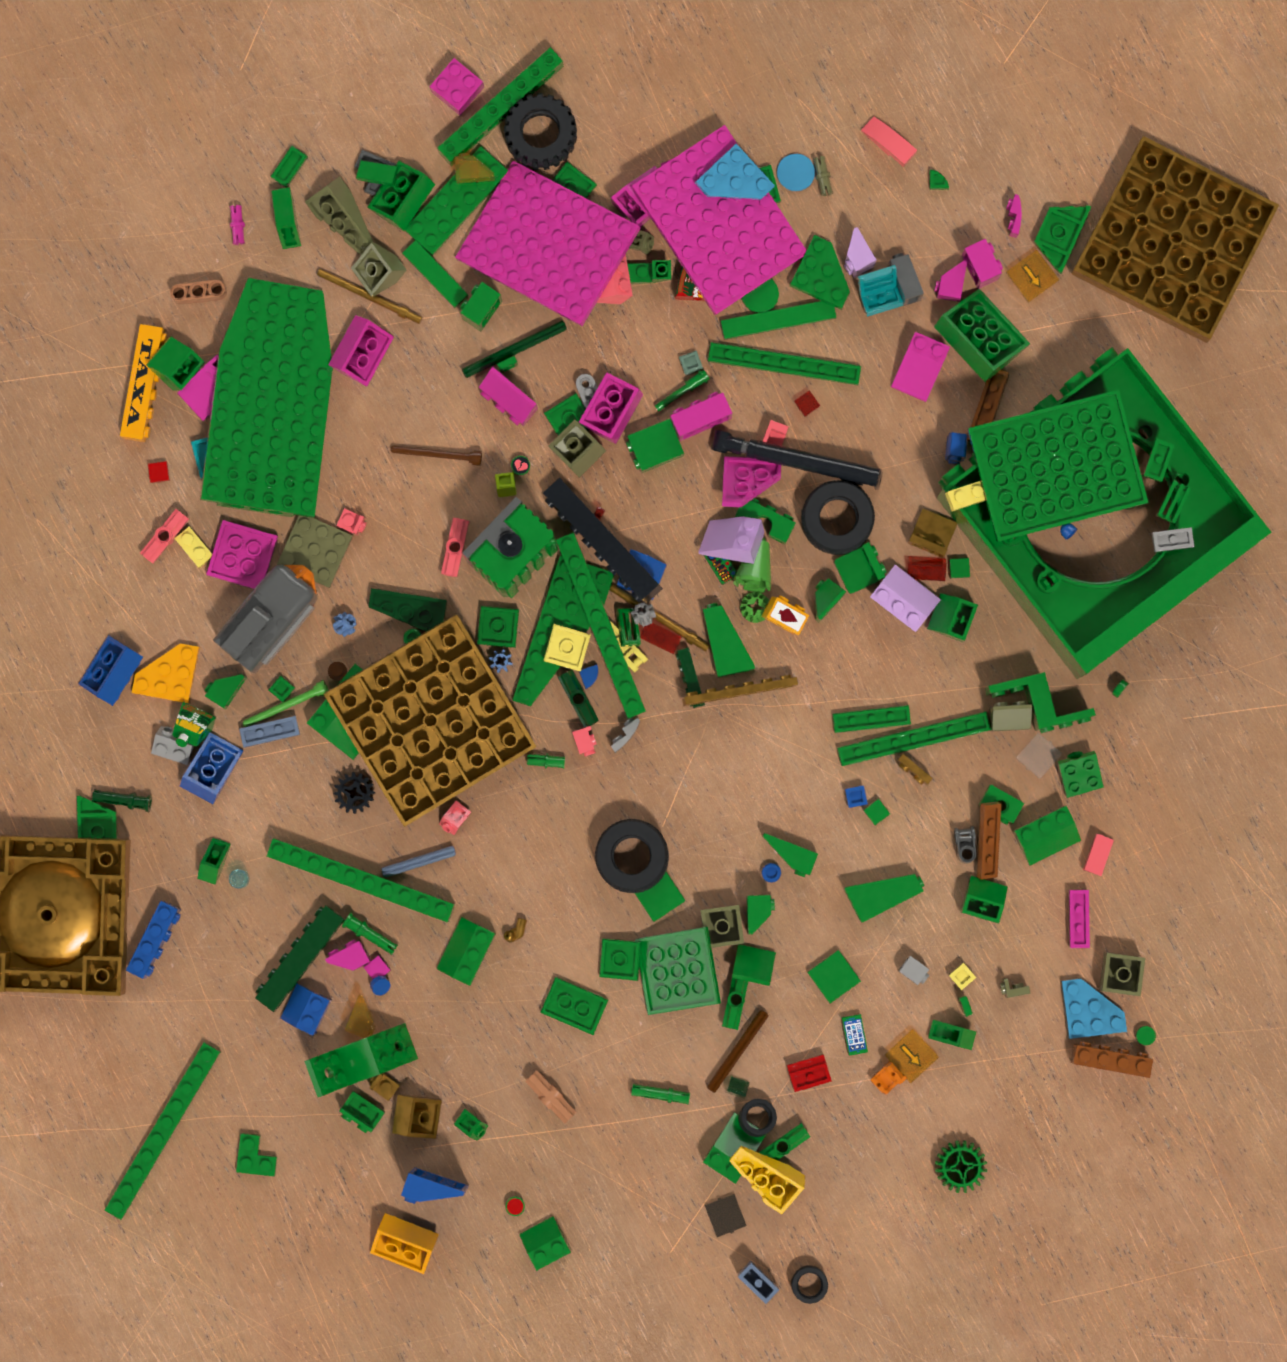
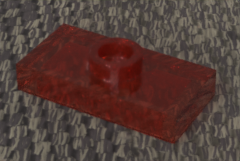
(660, 637)

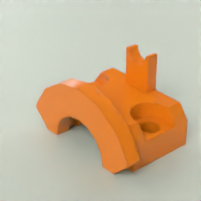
(888, 1078)

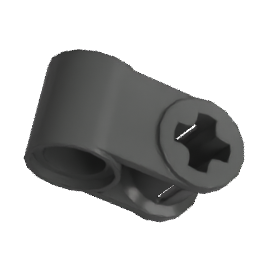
(965, 842)

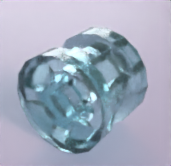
(236, 877)

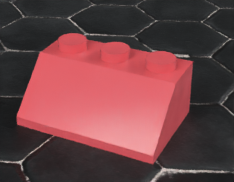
(619, 286)

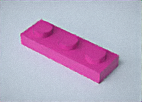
(1079, 919)

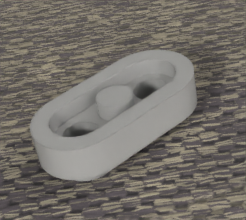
(586, 393)

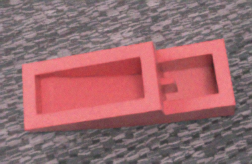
(889, 141)

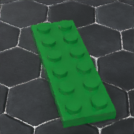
(453, 206)

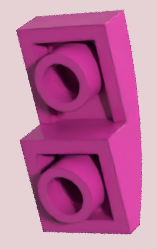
(1015, 211)

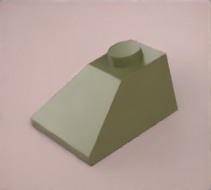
(378, 269)

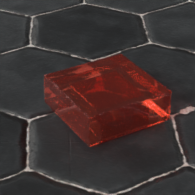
(807, 403)

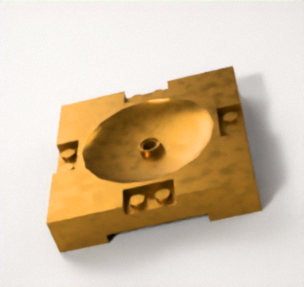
(86, 892)

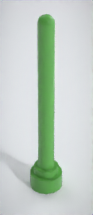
(319, 690)

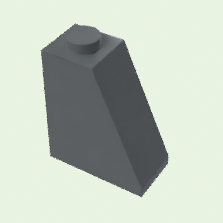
(907, 279)

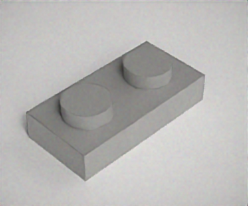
(1173, 539)

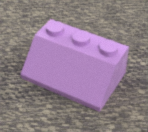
(905, 598)

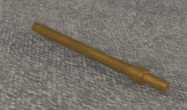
(402, 312)
(691, 638)

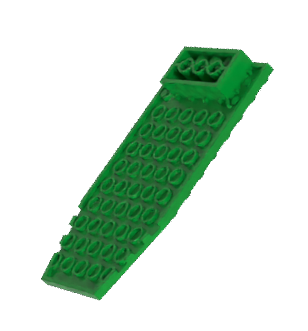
(270, 402)

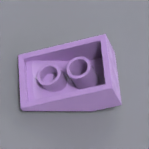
(733, 539)

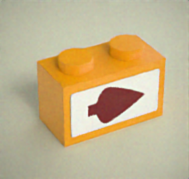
(785, 615)

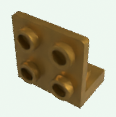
(932, 533)

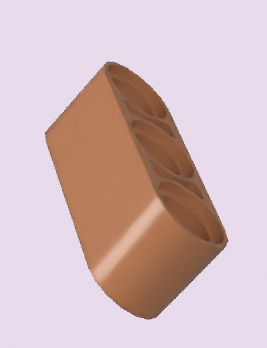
(189, 289)

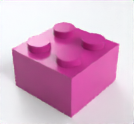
(457, 86)
(982, 263)

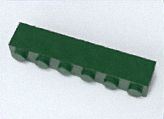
(300, 958)

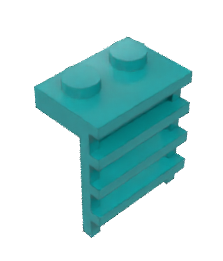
(879, 291)

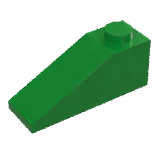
(795, 856)

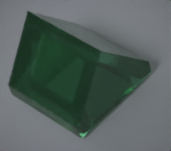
(738, 1087)

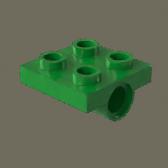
(1080, 773)

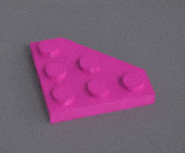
(746, 479)

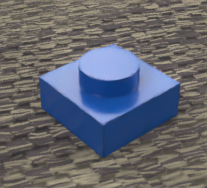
(856, 796)

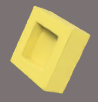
(962, 976)

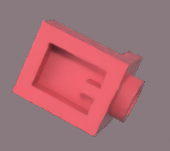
(352, 522)
(454, 818)

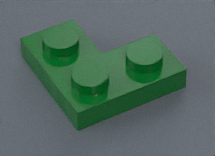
(249, 1160)

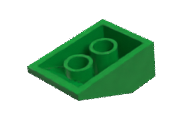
(727, 1144)

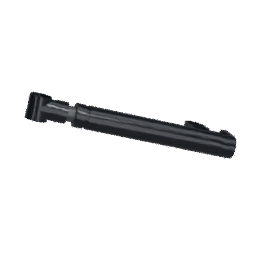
(798, 459)

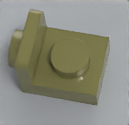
(643, 242)
(1018, 989)

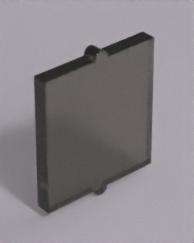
(725, 1215)

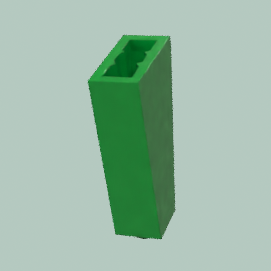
(727, 648)
(878, 896)

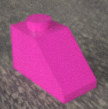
(951, 283)

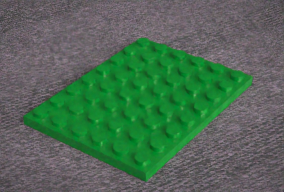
(1057, 465)

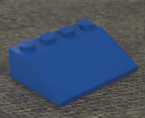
(427, 1186)

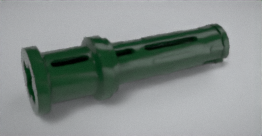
(131, 801)

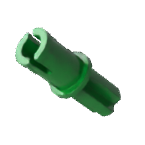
(546, 760)

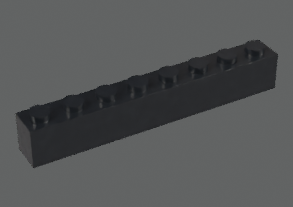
(602, 540)

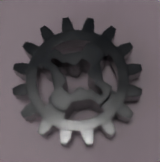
(351, 801)

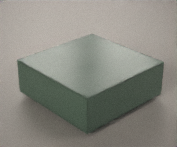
(690, 363)

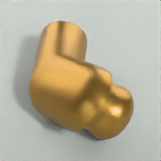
(517, 932)

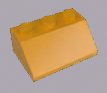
(404, 1243)

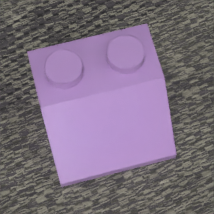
(859, 256)

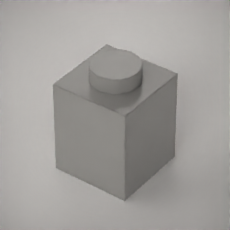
(914, 970)

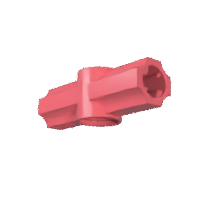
(173, 526)
(453, 559)

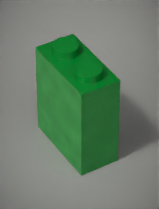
(654, 446)

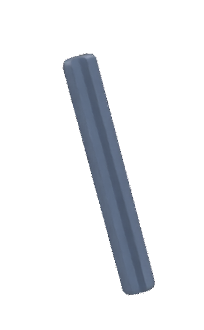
(418, 861)

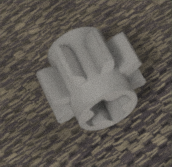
(643, 614)

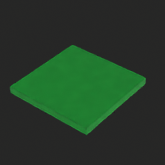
(678, 971)

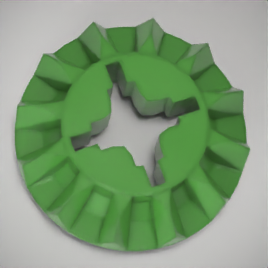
(750, 599)

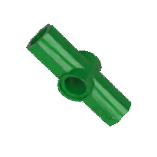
(733, 1012)
(792, 1138)

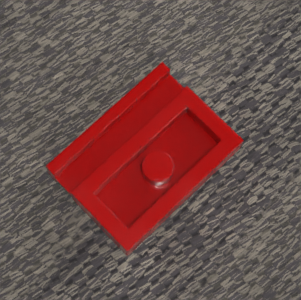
(809, 1073)

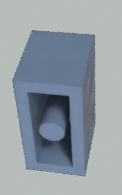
(758, 1282)

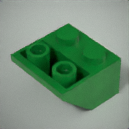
(175, 364)
(952, 617)
(984, 899)

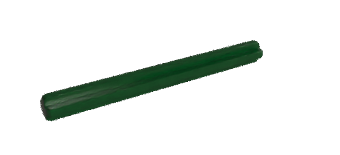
(514, 349)

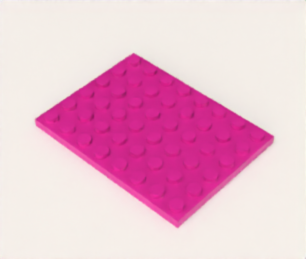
(719, 241)
(547, 243)

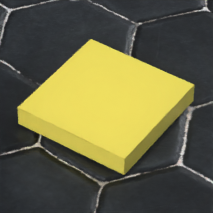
(566, 647)

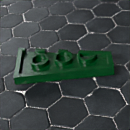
(408, 608)

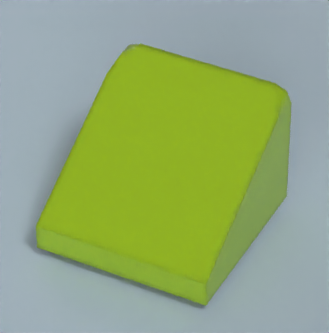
(505, 484)

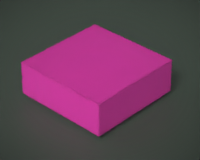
(377, 967)

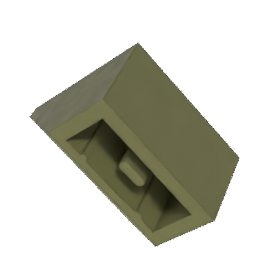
(1010, 717)

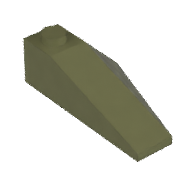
(339, 210)

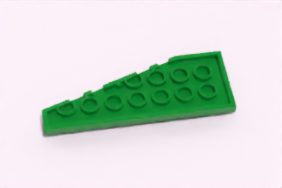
(563, 609)

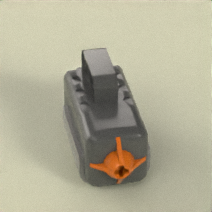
(269, 616)

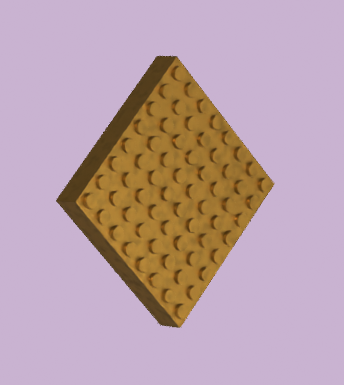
(1175, 239)
(430, 720)

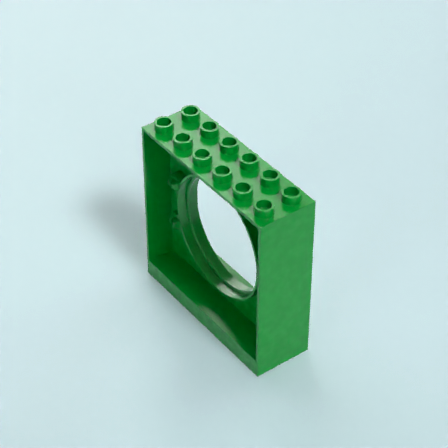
(1096, 619)

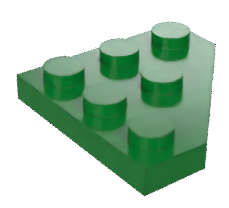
(821, 274)

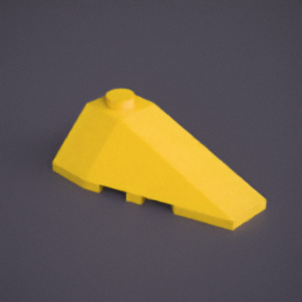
(772, 1179)

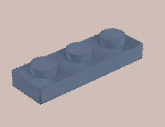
(269, 731)

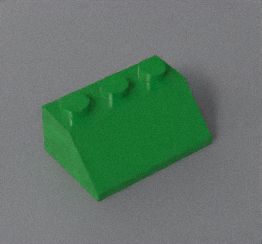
(402, 201)
(1047, 835)
(466, 951)

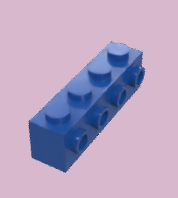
(153, 939)

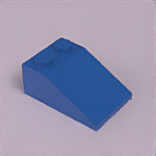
(211, 768)

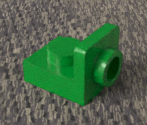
(471, 1125)

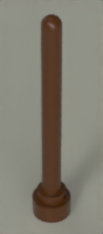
(473, 457)

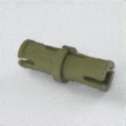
(823, 176)

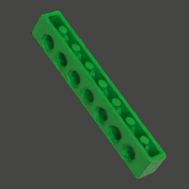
(498, 108)

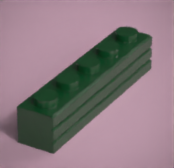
(689, 672)

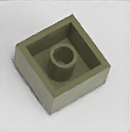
(723, 925)
(1122, 974)

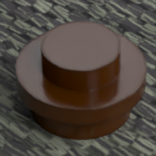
(337, 671)

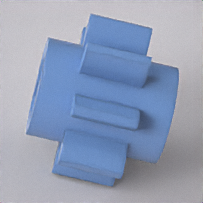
(344, 624)
(495, 660)

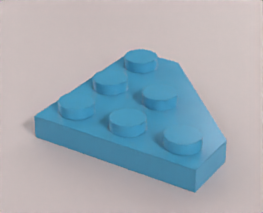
(735, 177)
(1089, 1011)

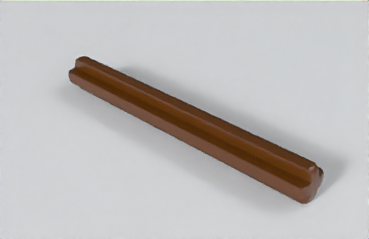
(737, 1051)

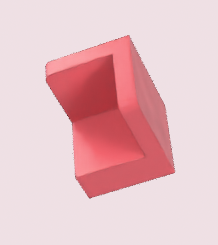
(775, 433)

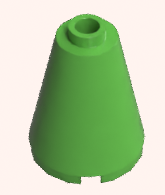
(756, 576)

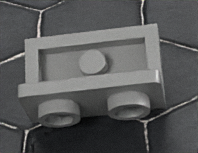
(166, 746)

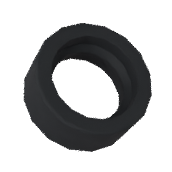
(771, 1114)
(824, 1284)

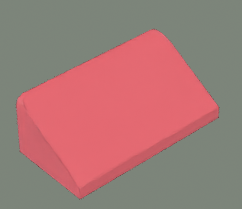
(1098, 854)

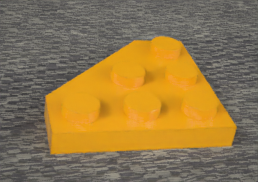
(169, 675)

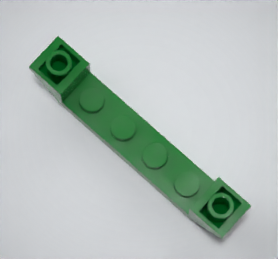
(650, 272)

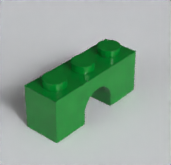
(781, 525)

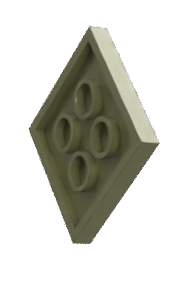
(317, 548)

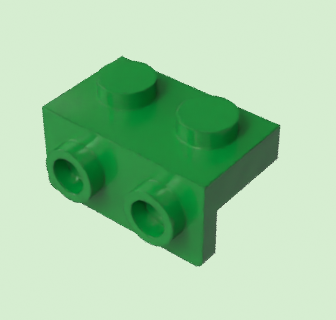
(362, 1112)

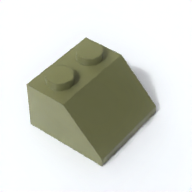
(577, 448)

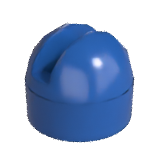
(1067, 530)

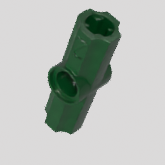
(584, 710)

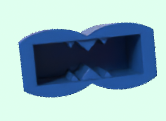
(956, 448)

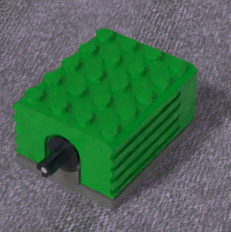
(511, 548)

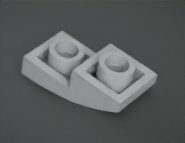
(630, 728)

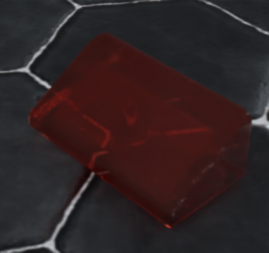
(927, 568)

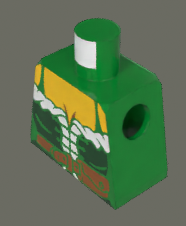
(192, 725)

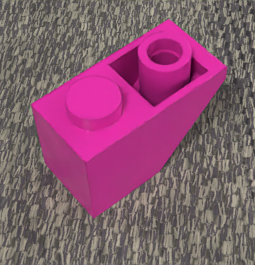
(351, 957)

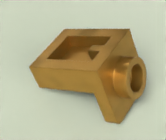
(384, 1086)

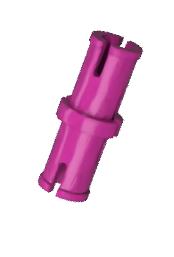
(237, 225)

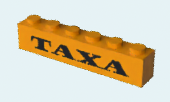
(142, 385)

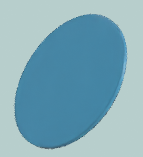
(795, 172)

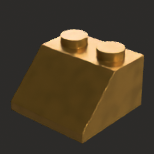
(416, 1116)

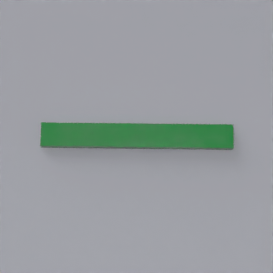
(784, 363)
(914, 739)

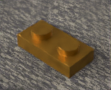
(907, 765)

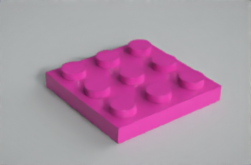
(241, 554)

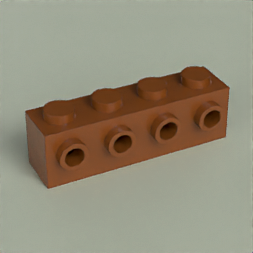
(1112, 1061)

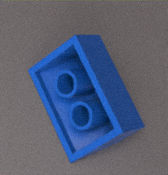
(110, 670)

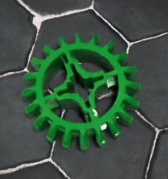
(958, 1149)

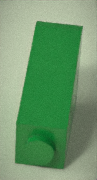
(286, 218)

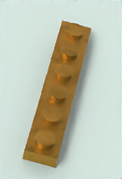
(747, 689)

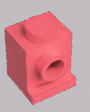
(585, 741)

